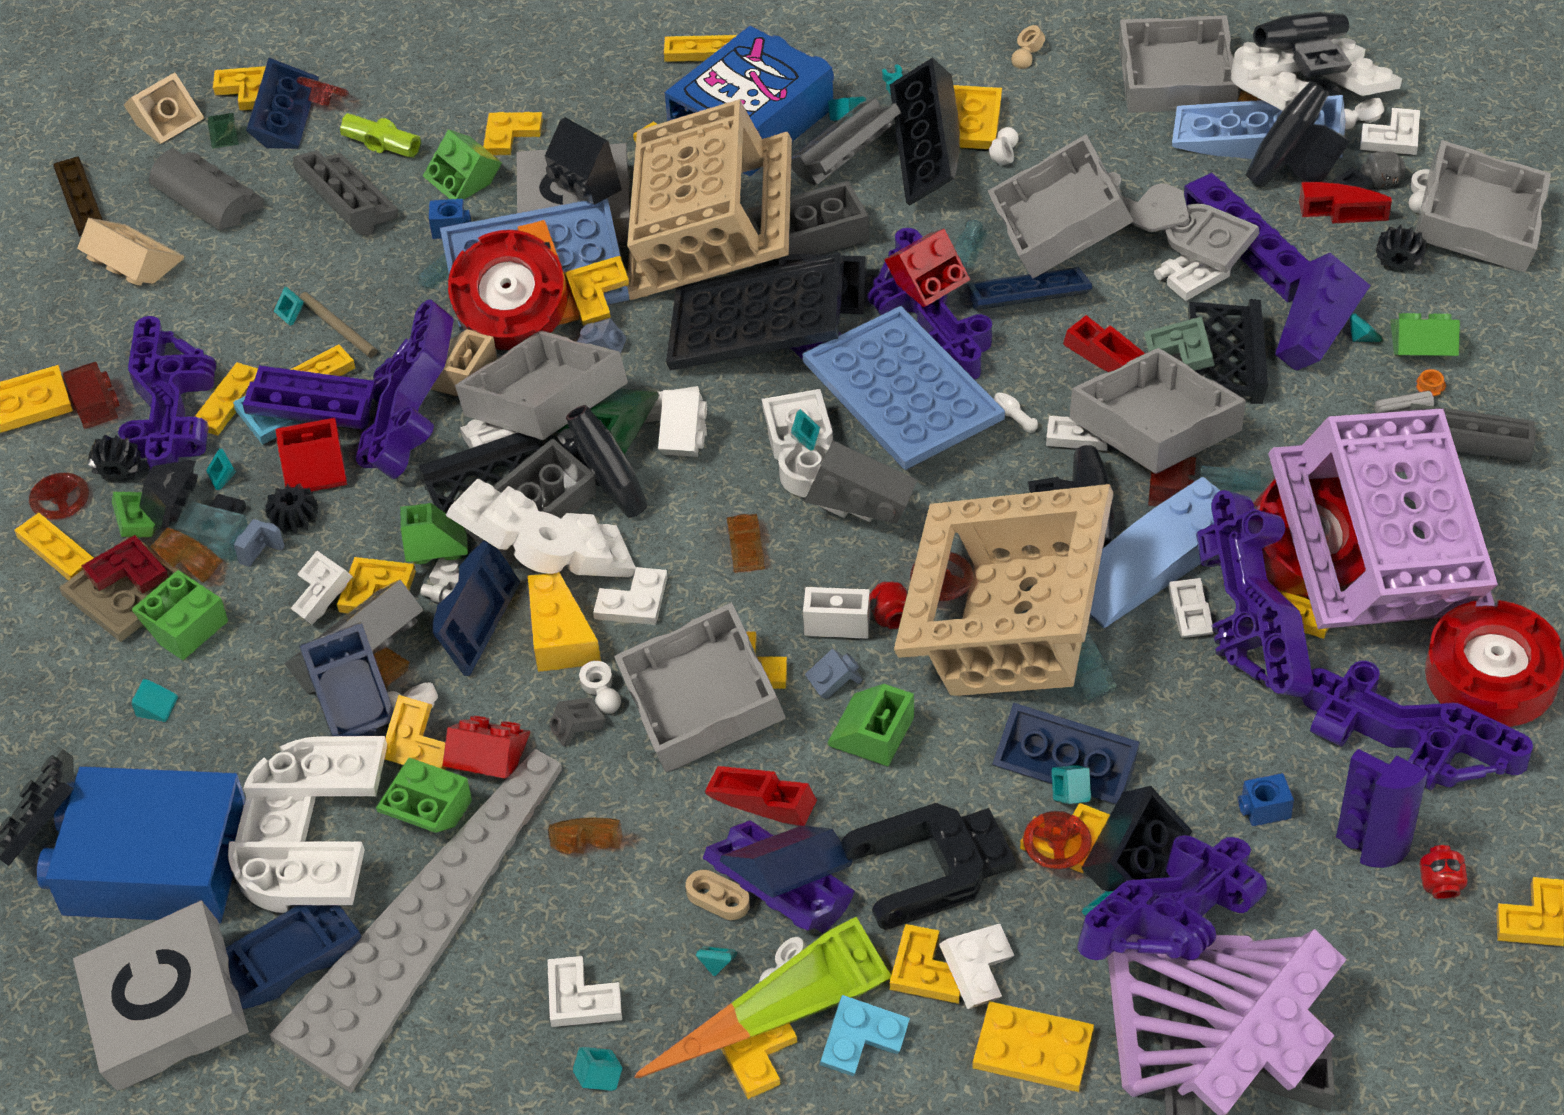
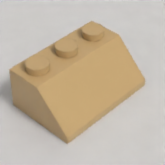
(127, 251)

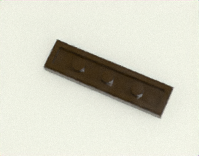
(77, 192)

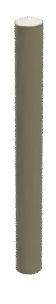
(338, 325)

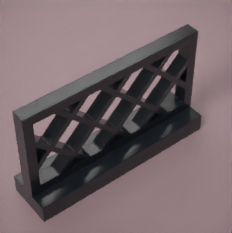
(1251, 333)
(475, 461)

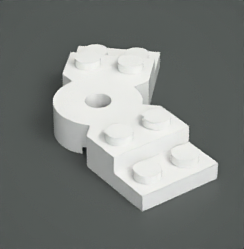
(797, 463)
(540, 538)

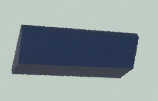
(280, 107)
(1025, 289)
(1039, 741)
(789, 859)

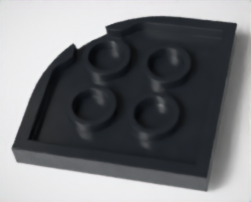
(37, 806)

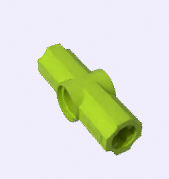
(380, 135)

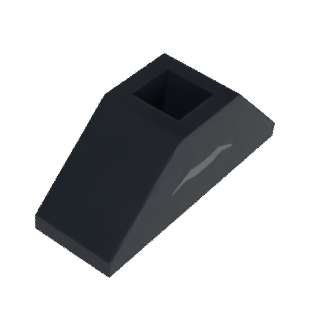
(167, 491)

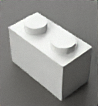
(682, 423)
(836, 612)

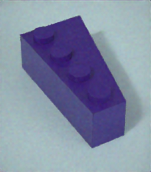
(1319, 310)

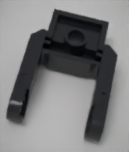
(965, 847)

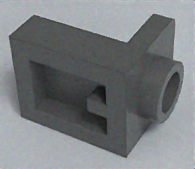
(574, 717)

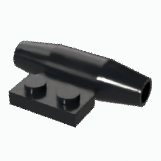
(1310, 39)
(1297, 140)
(599, 452)
(1087, 471)

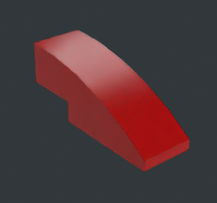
(1343, 203)
(1100, 346)
(762, 794)

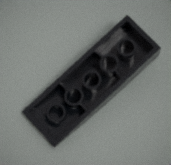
(926, 129)

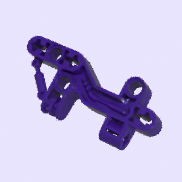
(960, 339)
(160, 383)
(400, 390)
(1261, 611)
(1430, 730)
(1172, 908)

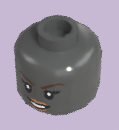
(1384, 169)

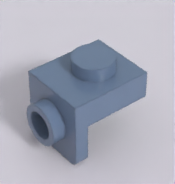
(603, 334)
(254, 539)
(833, 672)

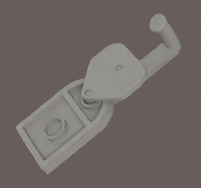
(1192, 229)

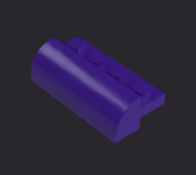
(309, 397)
(1380, 808)
(808, 906)

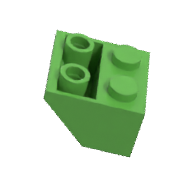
(461, 166)
(1425, 336)
(431, 534)
(181, 614)
(874, 723)
(426, 796)

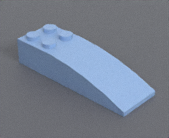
(1239, 127)
(1152, 552)

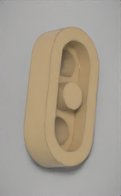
(720, 894)

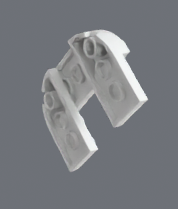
(1270, 76)
(270, 848)

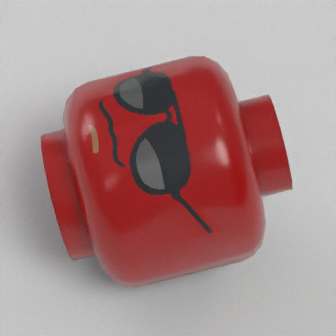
(888, 603)
(1443, 872)

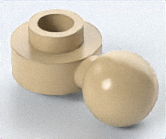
(1030, 41)

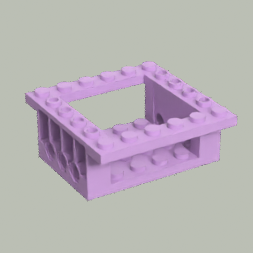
(1403, 573)

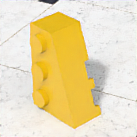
(558, 625)

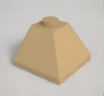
(164, 109)

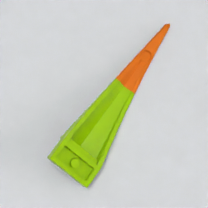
(808, 983)

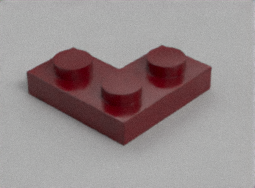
(126, 559)

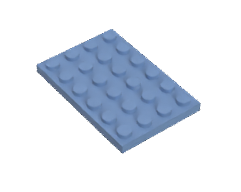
(578, 230)
(903, 387)

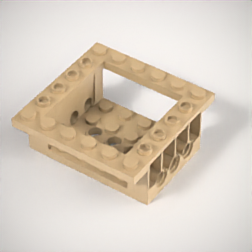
(707, 231)
(1014, 543)

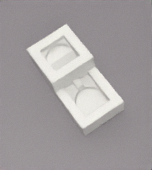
(1190, 608)

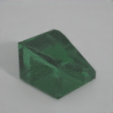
(223, 130)

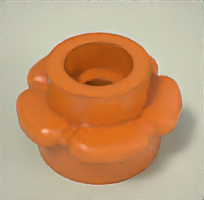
(1431, 381)

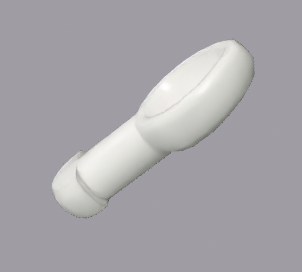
(1013, 410)

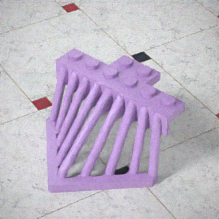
(1263, 1023)

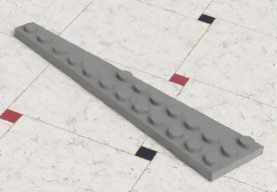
(372, 983)

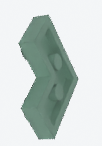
(1186, 338)

